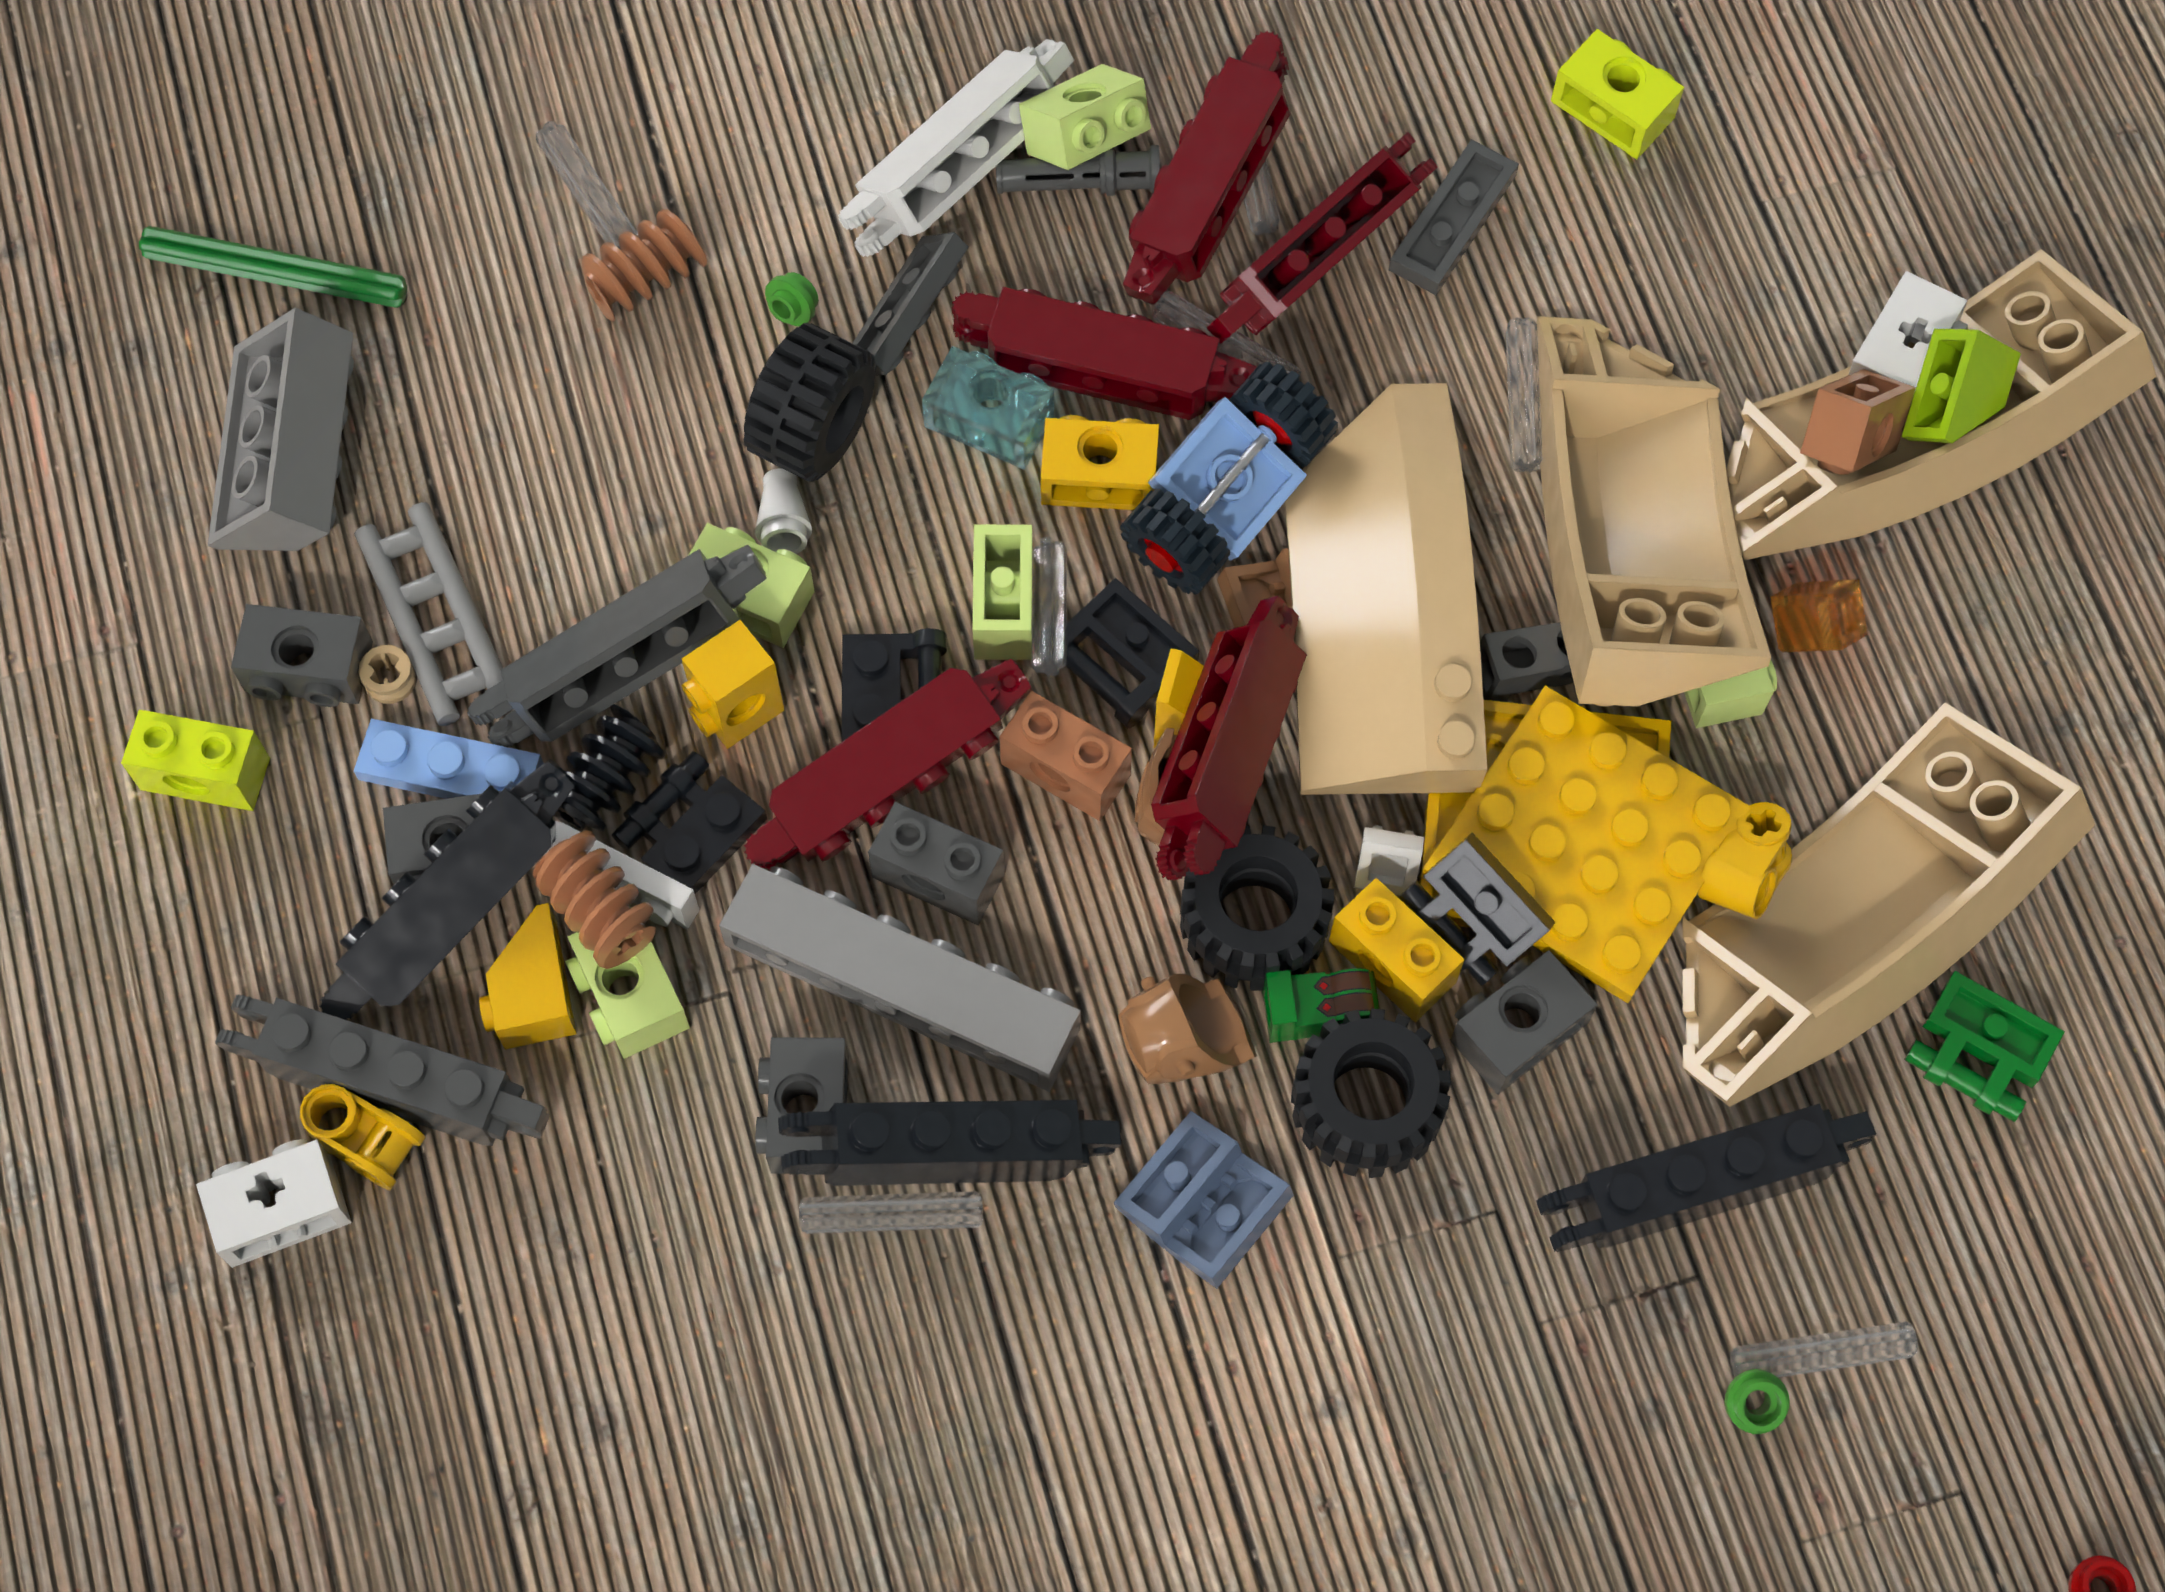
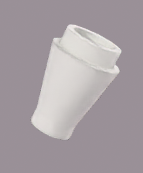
(782, 514)

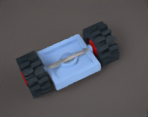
(1229, 477)

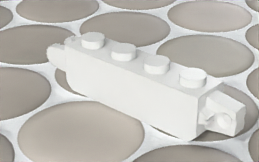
(952, 148)

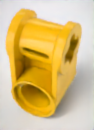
(1749, 861)
(368, 1140)

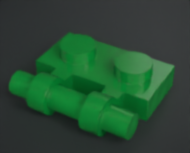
(1994, 1032)

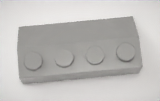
(282, 436)

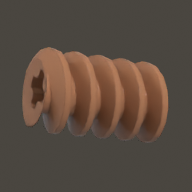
(640, 261)
(592, 902)

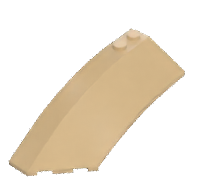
(2071, 369)
(1639, 522)
(1387, 606)
(1874, 904)

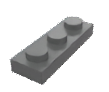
(1453, 217)
(909, 298)

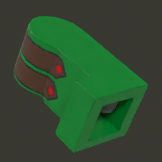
(1304, 1002)

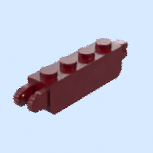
(1209, 171)
(1320, 240)
(1100, 351)
(1226, 740)
(885, 762)

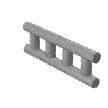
(401, 598)

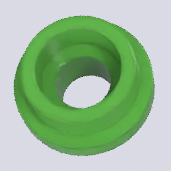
(791, 298)
(1772, 1410)

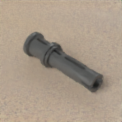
(1107, 171)

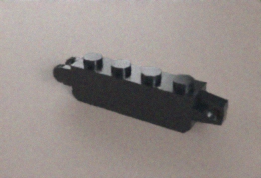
(451, 895)
(947, 1142)
(1707, 1177)

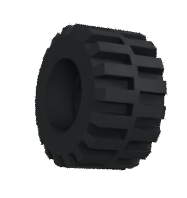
(809, 402)
(1248, 953)
(1383, 1047)

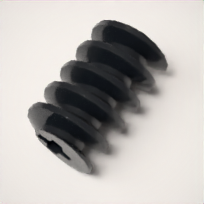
(605, 768)

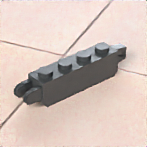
(617, 648)
(385, 1071)

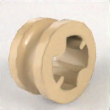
(386, 656)

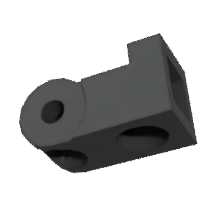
(1523, 661)

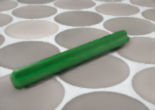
(273, 266)

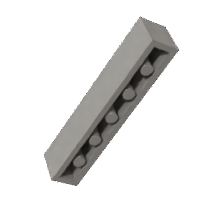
(901, 975)

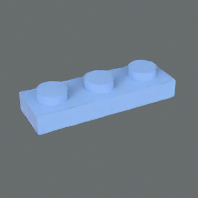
(438, 761)

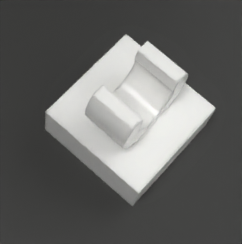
(1390, 858)

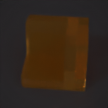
(1819, 615)

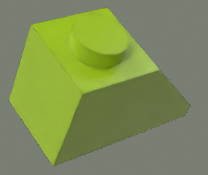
(1959, 385)

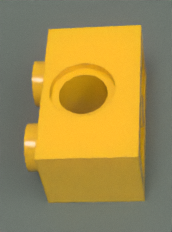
(1077, 482)
(731, 685)
(1404, 953)

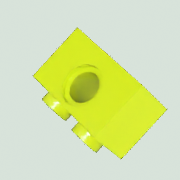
(1590, 86)
(196, 760)

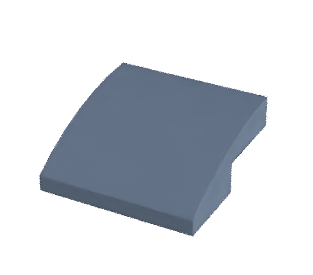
(1203, 1199)

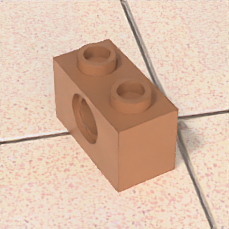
(1856, 421)
(1065, 755)

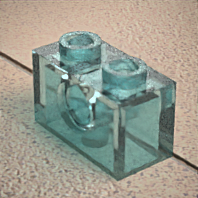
(1002, 431)

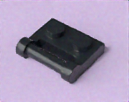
(1133, 638)
(874, 671)

